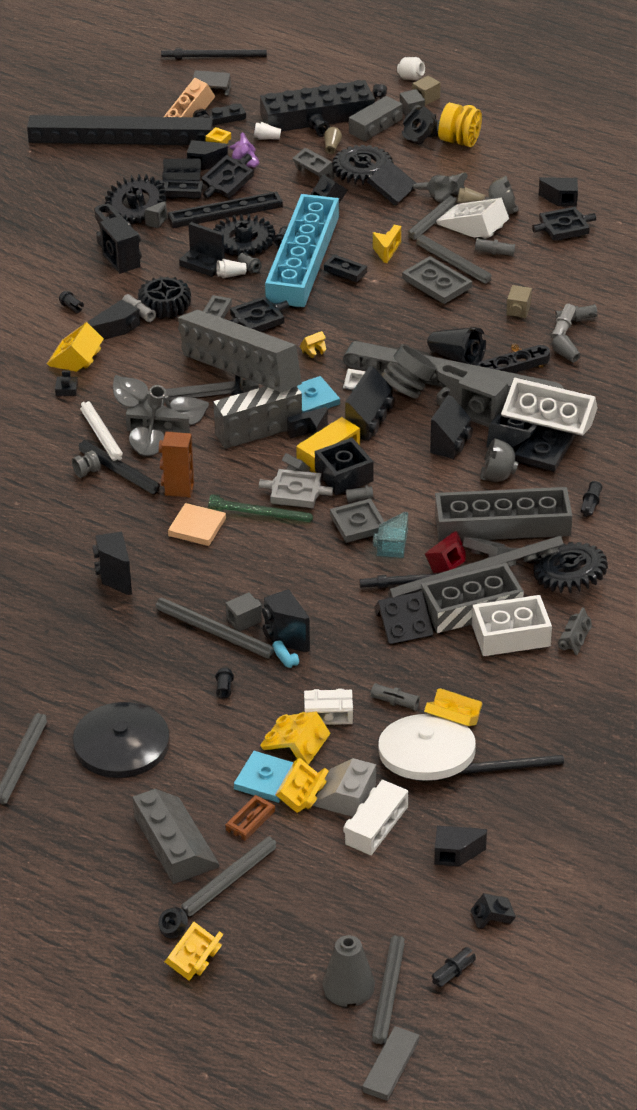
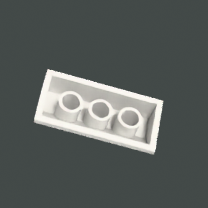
(550, 406)

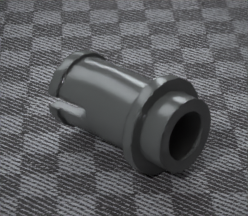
(252, 264)
(359, 494)

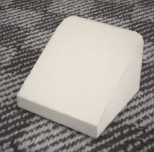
(352, 378)

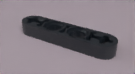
(539, 353)

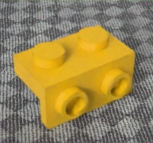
(301, 786)
(192, 950)

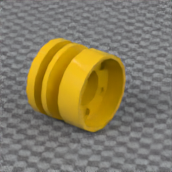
(460, 124)

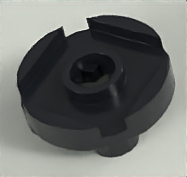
(415, 133)

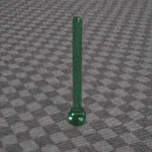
(218, 504)

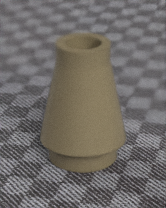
(332, 139)
(468, 195)

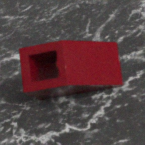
(446, 554)

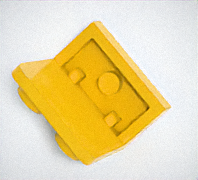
(300, 732)

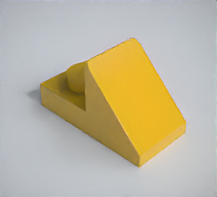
(387, 244)

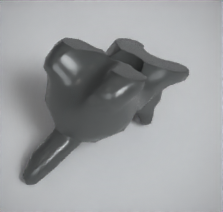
(443, 186)

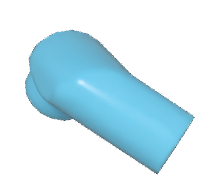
(283, 654)

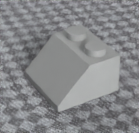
(347, 787)

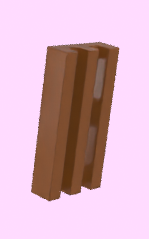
(253, 820)

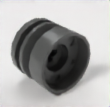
(407, 374)

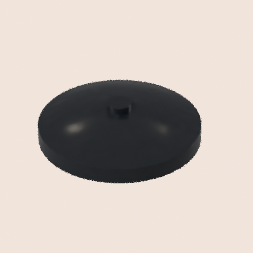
(121, 739)

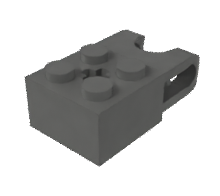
(475, 392)

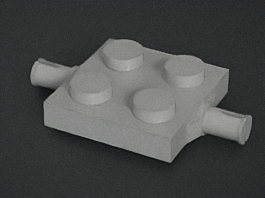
(296, 488)

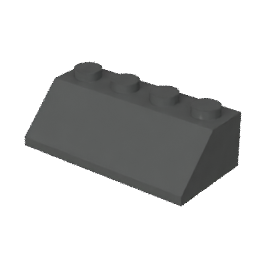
(173, 835)

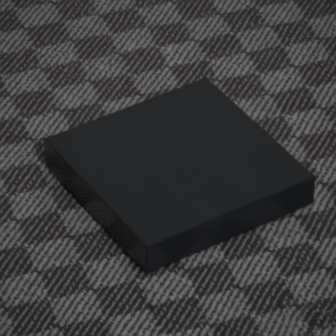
(392, 182)

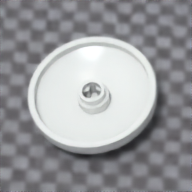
(426, 747)

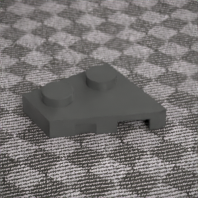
(482, 546)

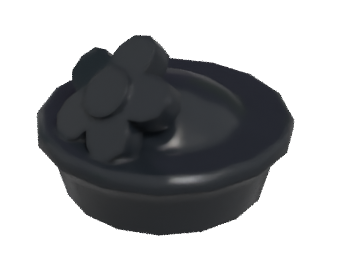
(173, 922)

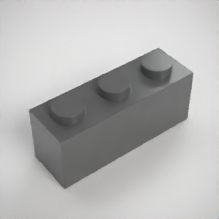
(375, 118)

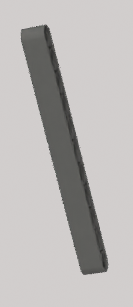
(362, 355)

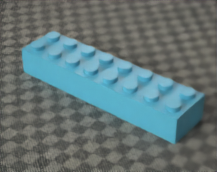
(302, 250)

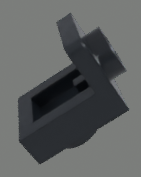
(492, 908)

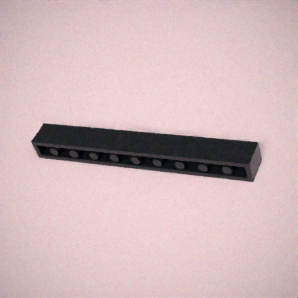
(118, 129)

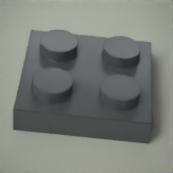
(357, 520)

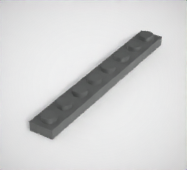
(527, 553)

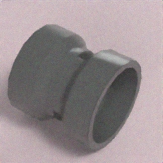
(86, 463)

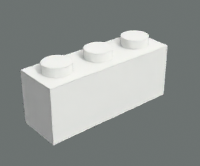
(376, 817)

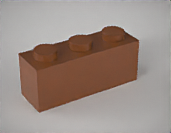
(177, 464)

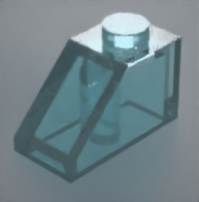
(392, 536)

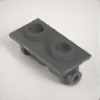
(576, 632)

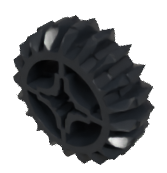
(165, 296)

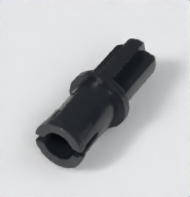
(591, 498)
(453, 967)

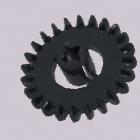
(361, 157)
(134, 192)
(244, 232)
(569, 570)

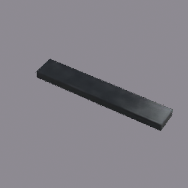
(225, 209)

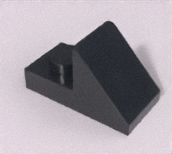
(307, 422)

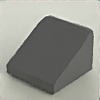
(156, 215)

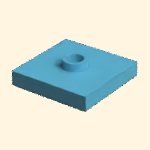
(317, 394)
(262, 776)

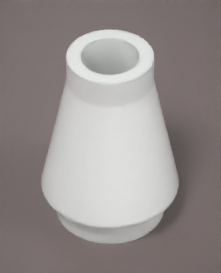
(265, 132)
(230, 268)

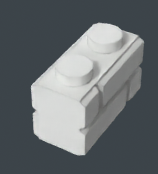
(333, 706)

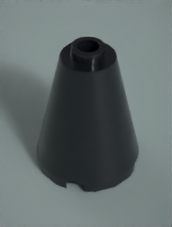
(459, 344)

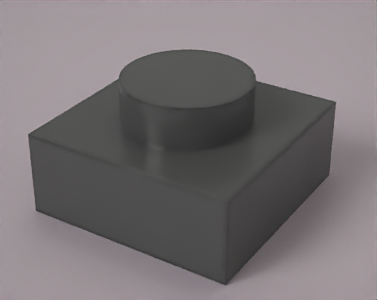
(295, 464)

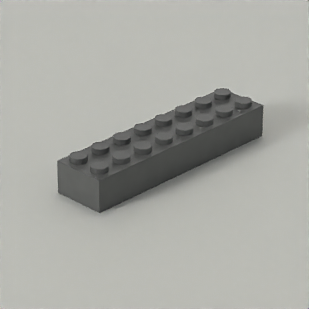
(240, 350)

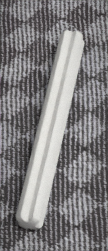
(101, 431)

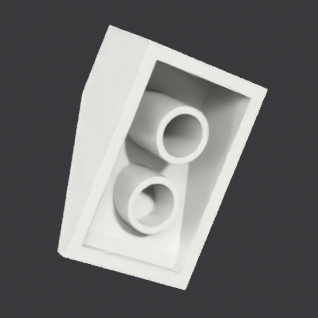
(476, 217)

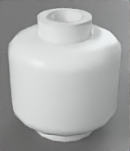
(411, 68)

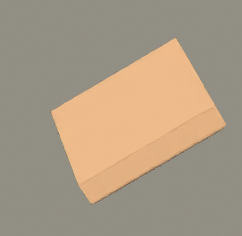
(197, 524)

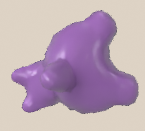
(241, 148)

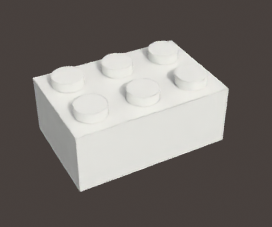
(511, 625)

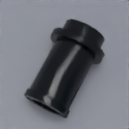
(279, 237)
(67, 299)
(224, 678)

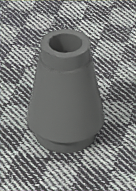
(564, 346)

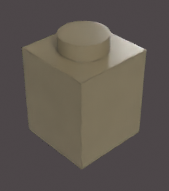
(428, 88)
(519, 301)

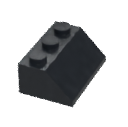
(369, 403)

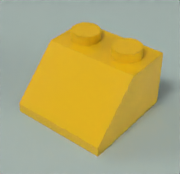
(77, 349)

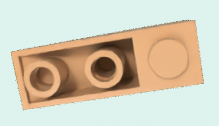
(195, 96)

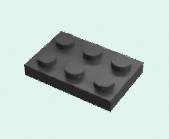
(437, 280)

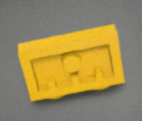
(454, 707)

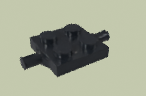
(227, 176)
(564, 223)
(259, 314)

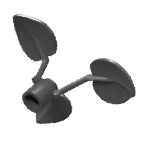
(132, 391)

